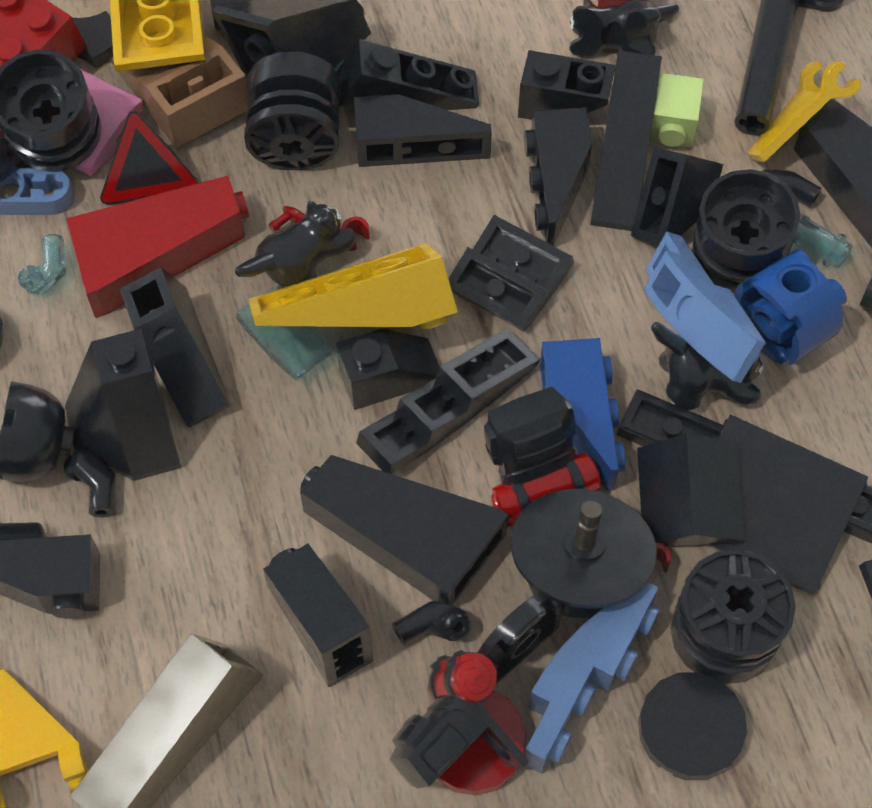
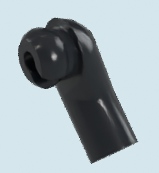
(801, 187)
(100, 478)
(434, 619)

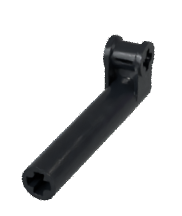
(767, 61)

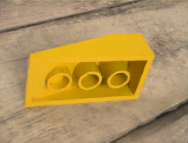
(156, 33)
(383, 292)

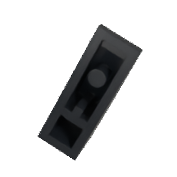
(411, 132)
(52, 574)

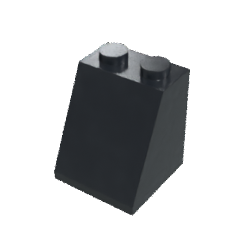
(276, 26)

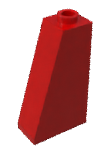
(151, 233)

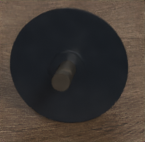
(583, 550)

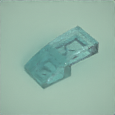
(291, 347)

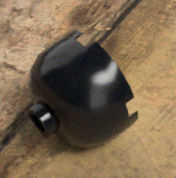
(32, 433)

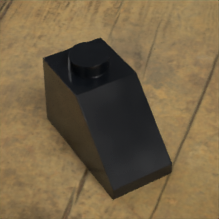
(672, 194)
(384, 365)

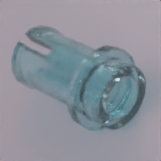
(822, 242)

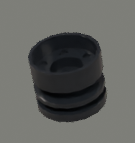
(47, 111)
(292, 111)
(744, 225)
(728, 642)

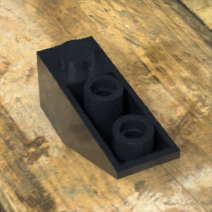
(390, 71)
(561, 157)
(176, 344)

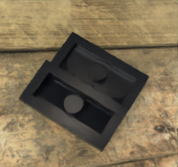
(510, 273)

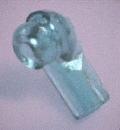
(50, 271)

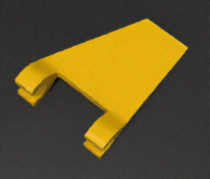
(803, 106)
(33, 735)

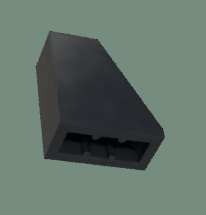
(320, 613)

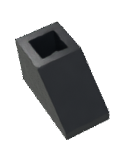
(563, 83)

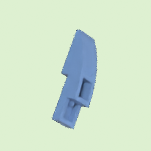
(700, 311)
(591, 655)

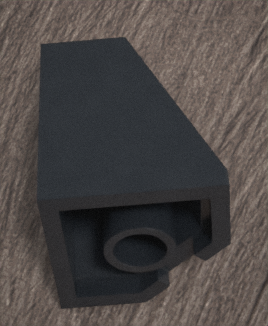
(122, 408)

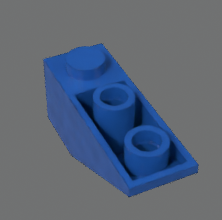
(582, 378)

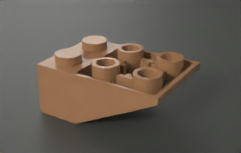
(191, 95)

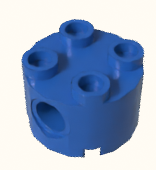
(792, 306)

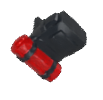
(535, 451)
(452, 721)

